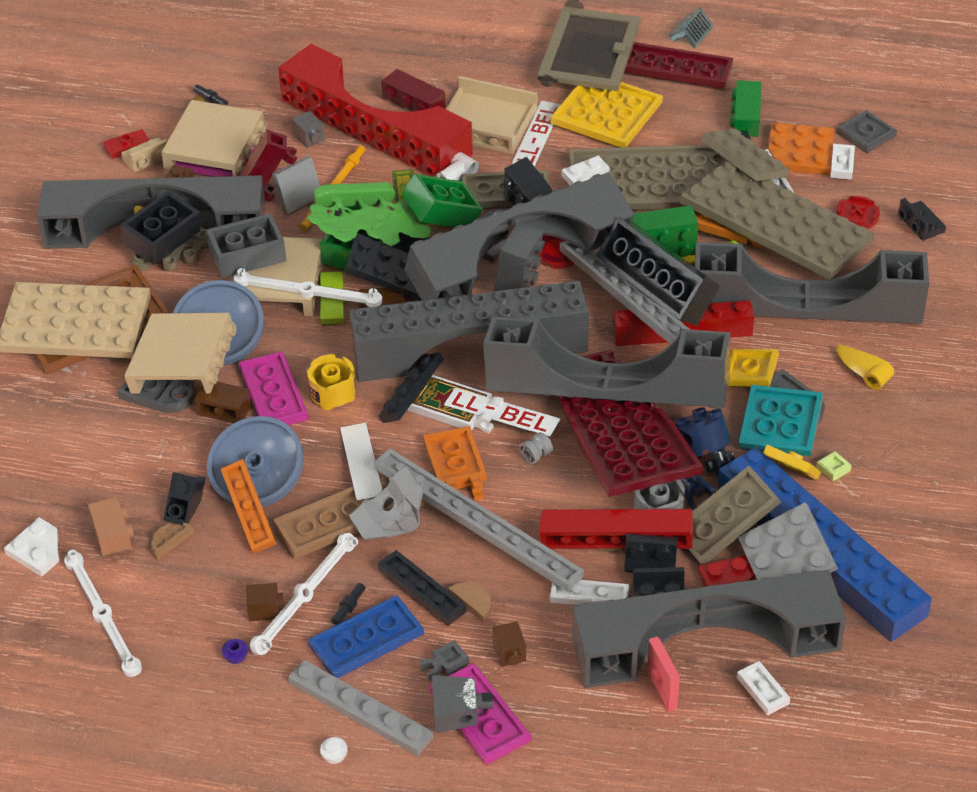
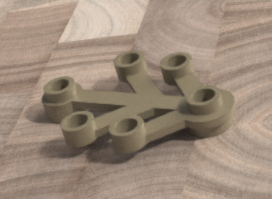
(198, 242)

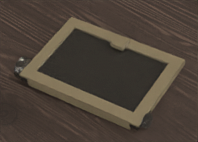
(589, 48)

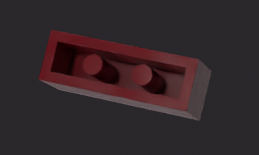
(411, 92)

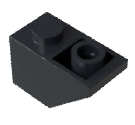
(183, 497)

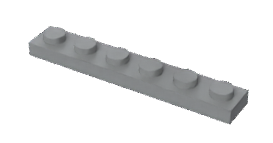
(361, 708)

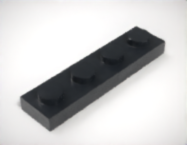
(411, 387)
(422, 587)

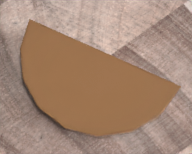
(169, 537)
(474, 597)

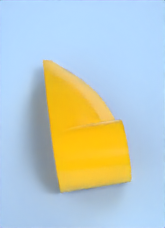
(872, 368)

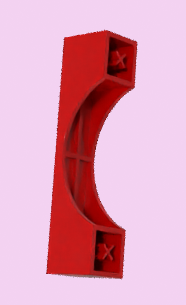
(419, 138)

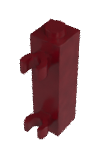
(266, 158)

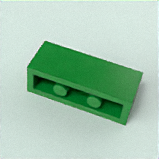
(746, 107)

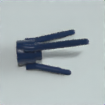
(696, 487)

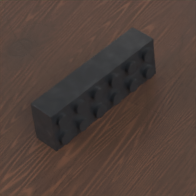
(657, 271)

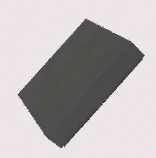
(866, 131)

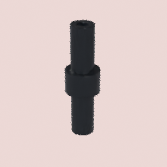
(210, 95)
(348, 604)

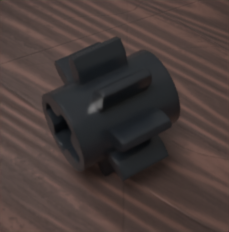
(718, 460)

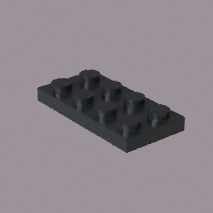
(380, 265)

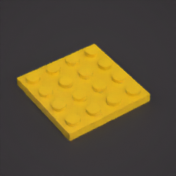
(607, 114)

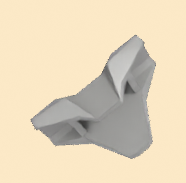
(403, 518)

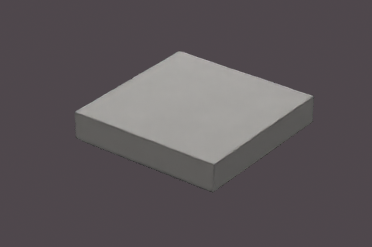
(296, 184)

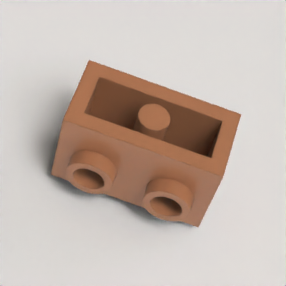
(110, 525)

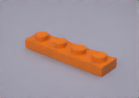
(248, 506)

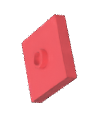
(663, 673)

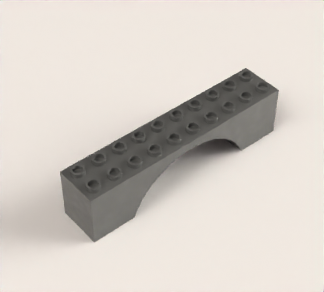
(82, 210)
(577, 214)
(883, 290)
(396, 335)
(529, 360)
(790, 610)

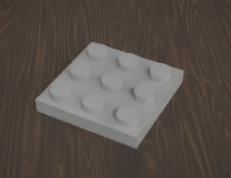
(788, 545)

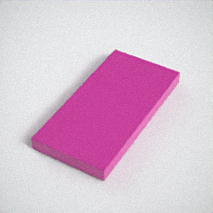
(273, 388)
(497, 728)

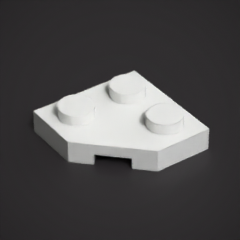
(36, 547)

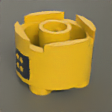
(331, 381)

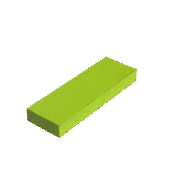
(332, 309)

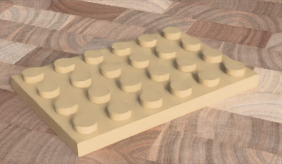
(74, 320)

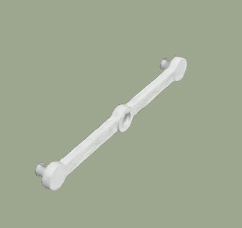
(371, 299)
(262, 643)
(130, 666)

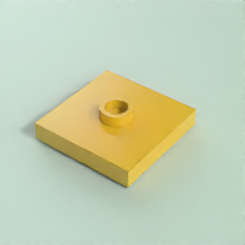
(752, 366)
(792, 461)

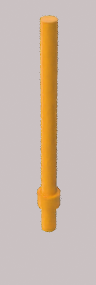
(350, 163)

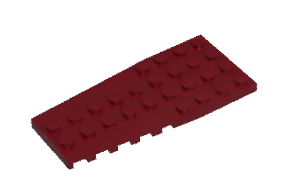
(628, 441)

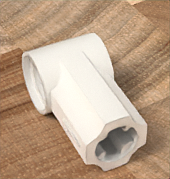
(459, 165)

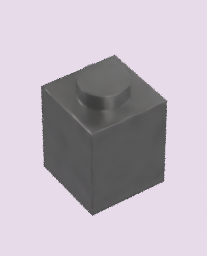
(308, 129)

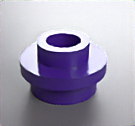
(234, 656)

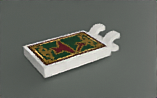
(433, 397)

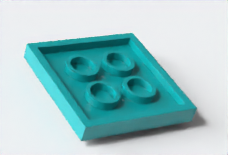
(781, 419)

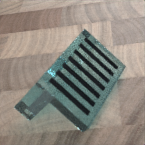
(693, 27)

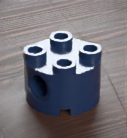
(704, 430)

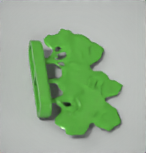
(377, 221)

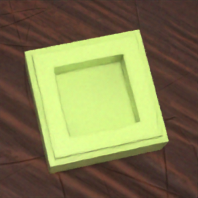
(833, 466)

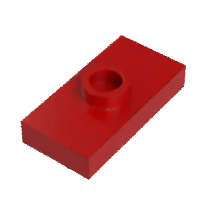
(124, 142)

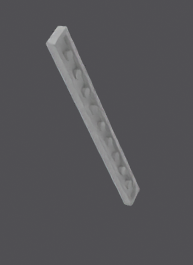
(629, 295)
(486, 523)

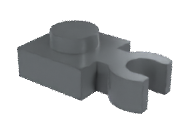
(446, 659)

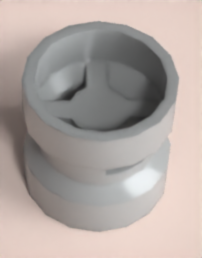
(535, 448)

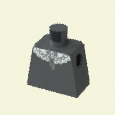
(457, 702)

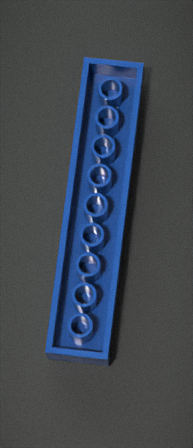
(863, 574)

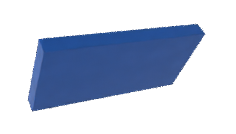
(366, 637)

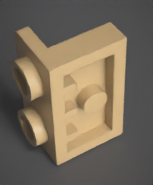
(144, 154)

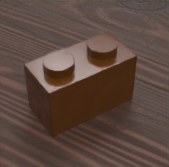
(224, 402)

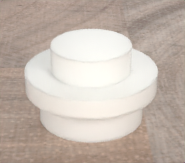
(333, 750)

